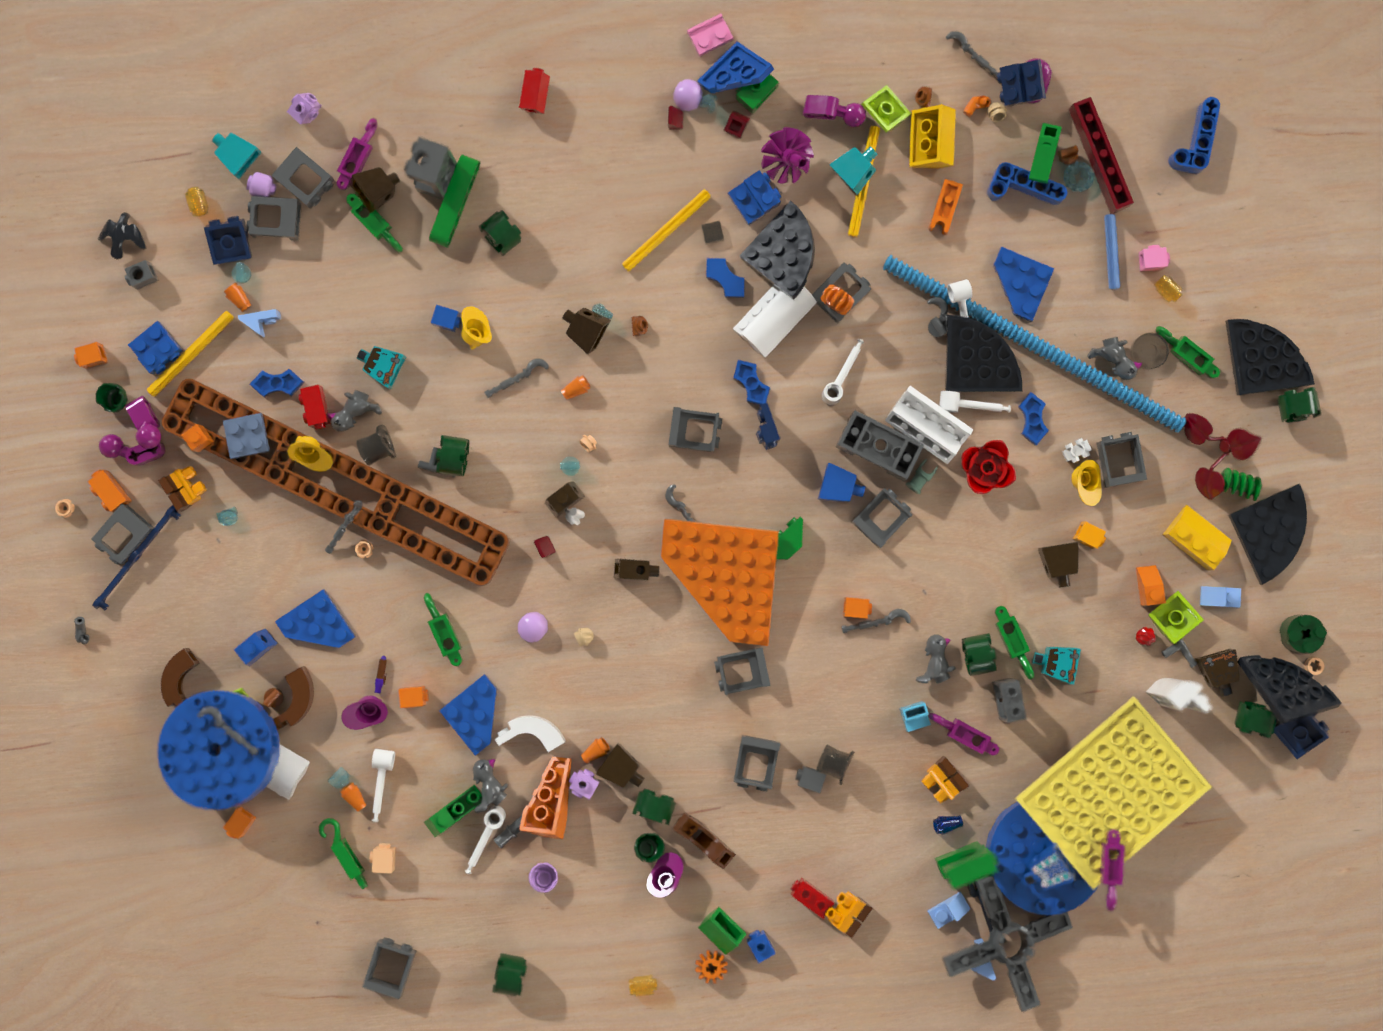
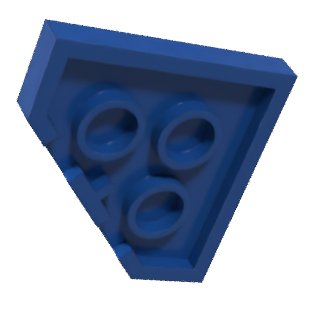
(735, 69)
(1022, 281)
(316, 622)
(473, 714)

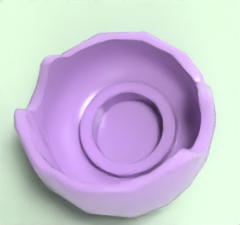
(687, 95)
(532, 627)
(543, 877)

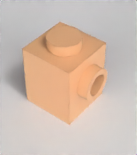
(383, 858)

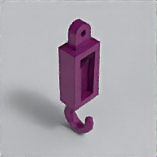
(356, 153)
(964, 733)
(1112, 870)

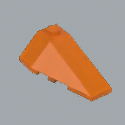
(549, 805)

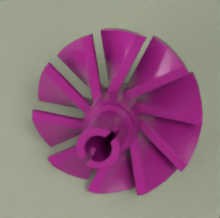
(789, 150)

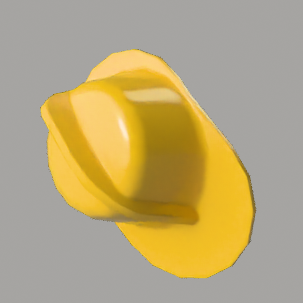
(475, 327)
(308, 453)
(1087, 481)

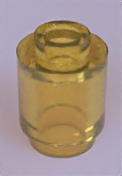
(196, 201)
(1168, 288)
(642, 985)

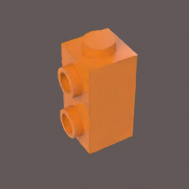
(108, 489)

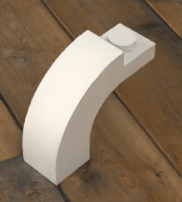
(540, 727)

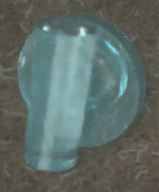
(709, 101)
(241, 273)
(600, 309)
(570, 466)
(228, 517)
(339, 778)

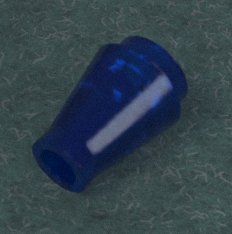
(946, 824)

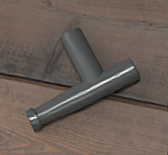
(431, 466)
(1180, 645)

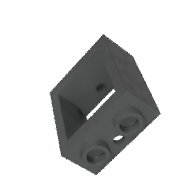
(1137, 457)
(1012, 707)
(384, 987)

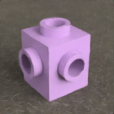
(304, 108)
(580, 790)

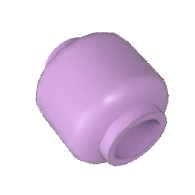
(261, 185)

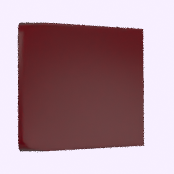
(675, 118)
(736, 124)
(544, 546)

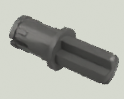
(510, 832)

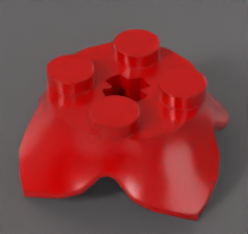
(1001, 473)

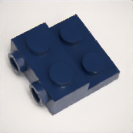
(1021, 83)
(228, 240)
(767, 432)
(1302, 734)

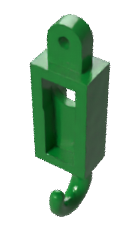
(374, 222)
(1187, 351)
(442, 629)
(1014, 642)
(344, 853)

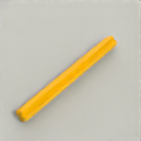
(861, 196)
(666, 230)
(189, 354)

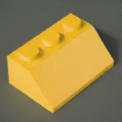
(932, 137)
(1198, 538)

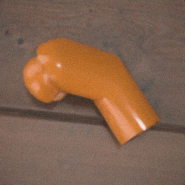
(976, 103)

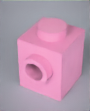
(1154, 258)

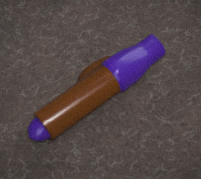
(381, 675)

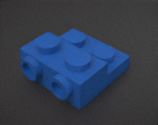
(755, 197)
(155, 348)

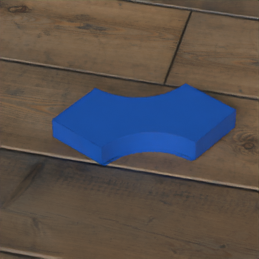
(717, 270)
(746, 374)
(285, 382)
(1032, 410)

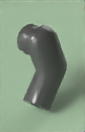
(80, 631)

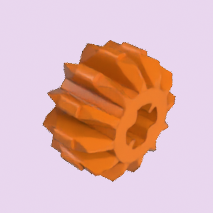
(837, 299)
(716, 961)

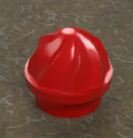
(1145, 636)

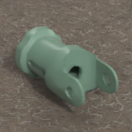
(920, 478)

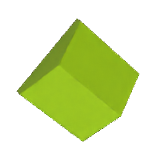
(886, 109)
(1175, 617)

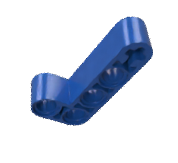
(1199, 134)
(1028, 188)

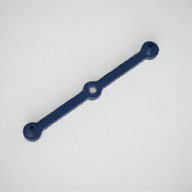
(134, 557)

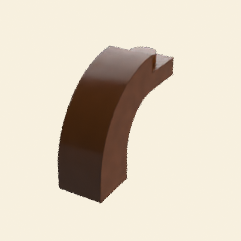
(174, 674)
(302, 698)
(704, 839)

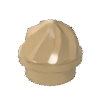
(997, 112)
(584, 636)

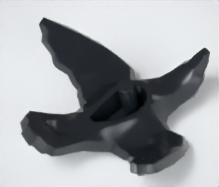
(119, 232)

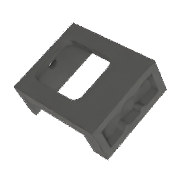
(291, 165)
(289, 219)
(851, 271)
(679, 424)
(130, 520)
(870, 529)
(758, 668)
(759, 746)

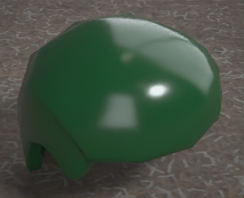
(111, 397)
(649, 847)

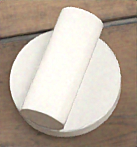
(573, 515)

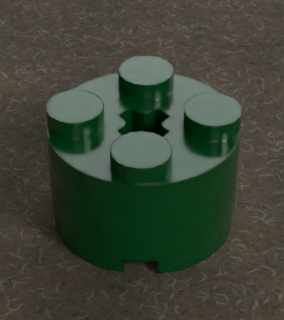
(500, 232)
(1299, 406)
(452, 455)
(1313, 633)
(979, 655)
(1255, 718)
(654, 807)
(508, 975)

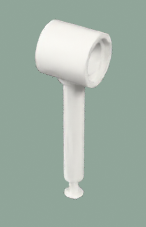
(959, 293)
(836, 386)
(951, 402)
(383, 761)
(490, 825)

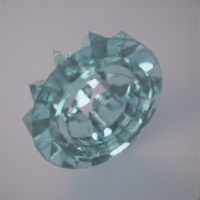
(1086, 173)

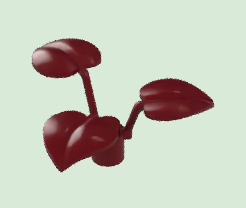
(1239, 442)

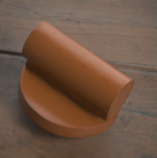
(923, 96)
(1068, 155)
(639, 325)
(273, 697)

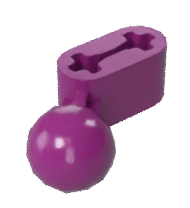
(828, 108)
(145, 421)
(112, 447)

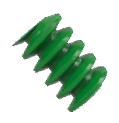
(1242, 483)

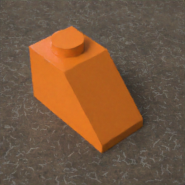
(1150, 586)

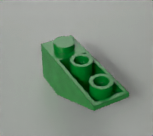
(1045, 153)
(454, 811)

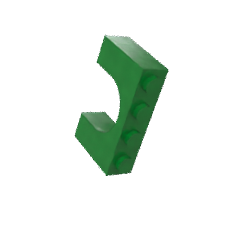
(966, 864)

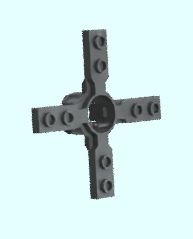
(990, 950)

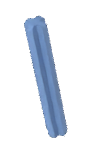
(1112, 251)

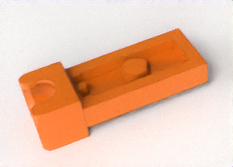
(946, 205)

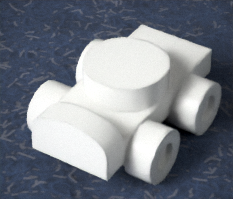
(1072, 452)

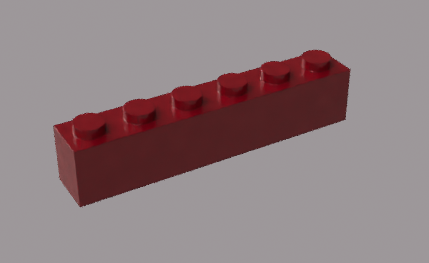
(1100, 155)

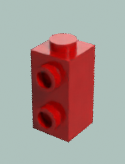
(534, 91)
(314, 406)
(811, 897)

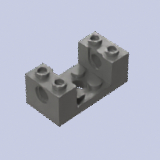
(434, 171)
(860, 439)

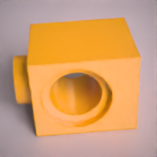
(1090, 535)

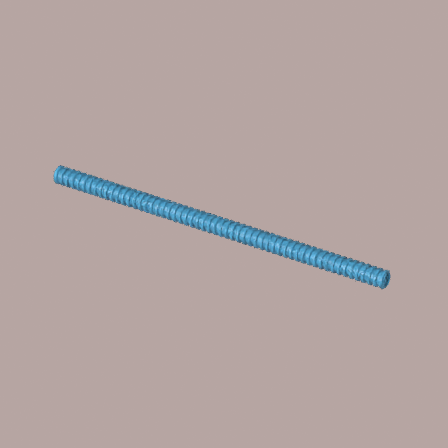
(1043, 348)

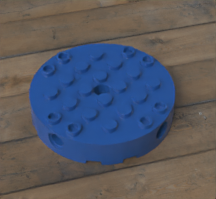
(191, 758)
(1015, 842)

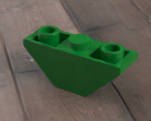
(791, 539)

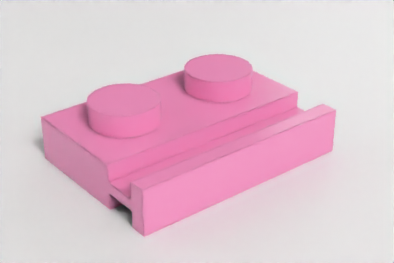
(710, 35)

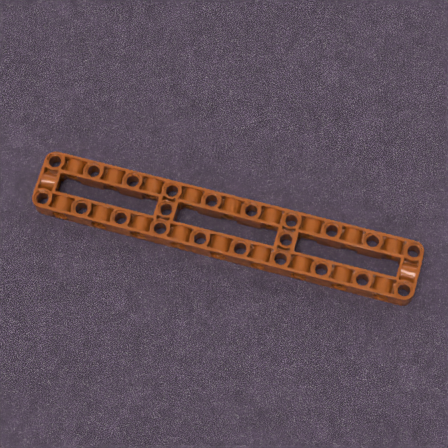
(490, 558)

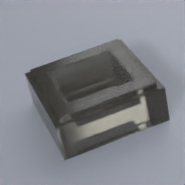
(712, 232)

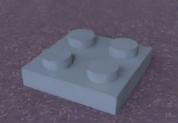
(246, 436)

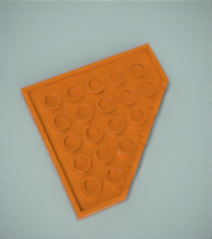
(726, 573)

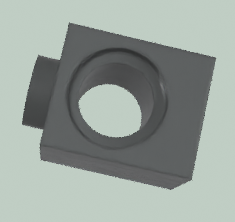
(148, 278)
(810, 779)

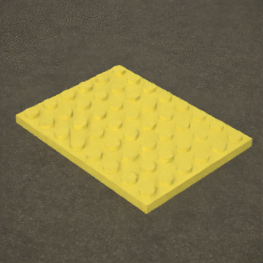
(1117, 779)

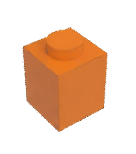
(90, 355)
(197, 438)
(857, 607)
(413, 696)
(239, 823)

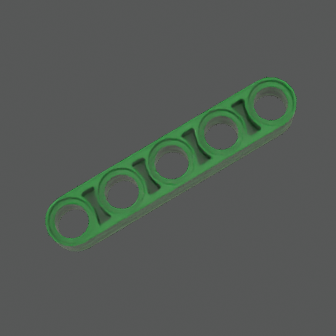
(454, 201)

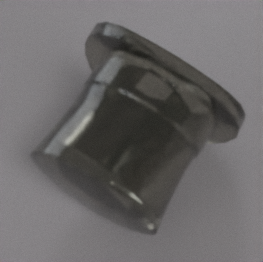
(376, 446)
(834, 762)

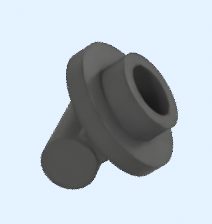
(936, 327)

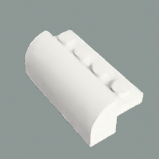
(773, 318)
(928, 424)
(1179, 695)
(287, 773)

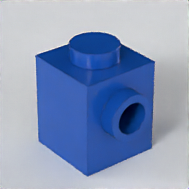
(446, 318)
(760, 945)

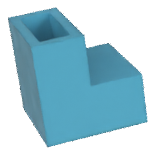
(915, 716)

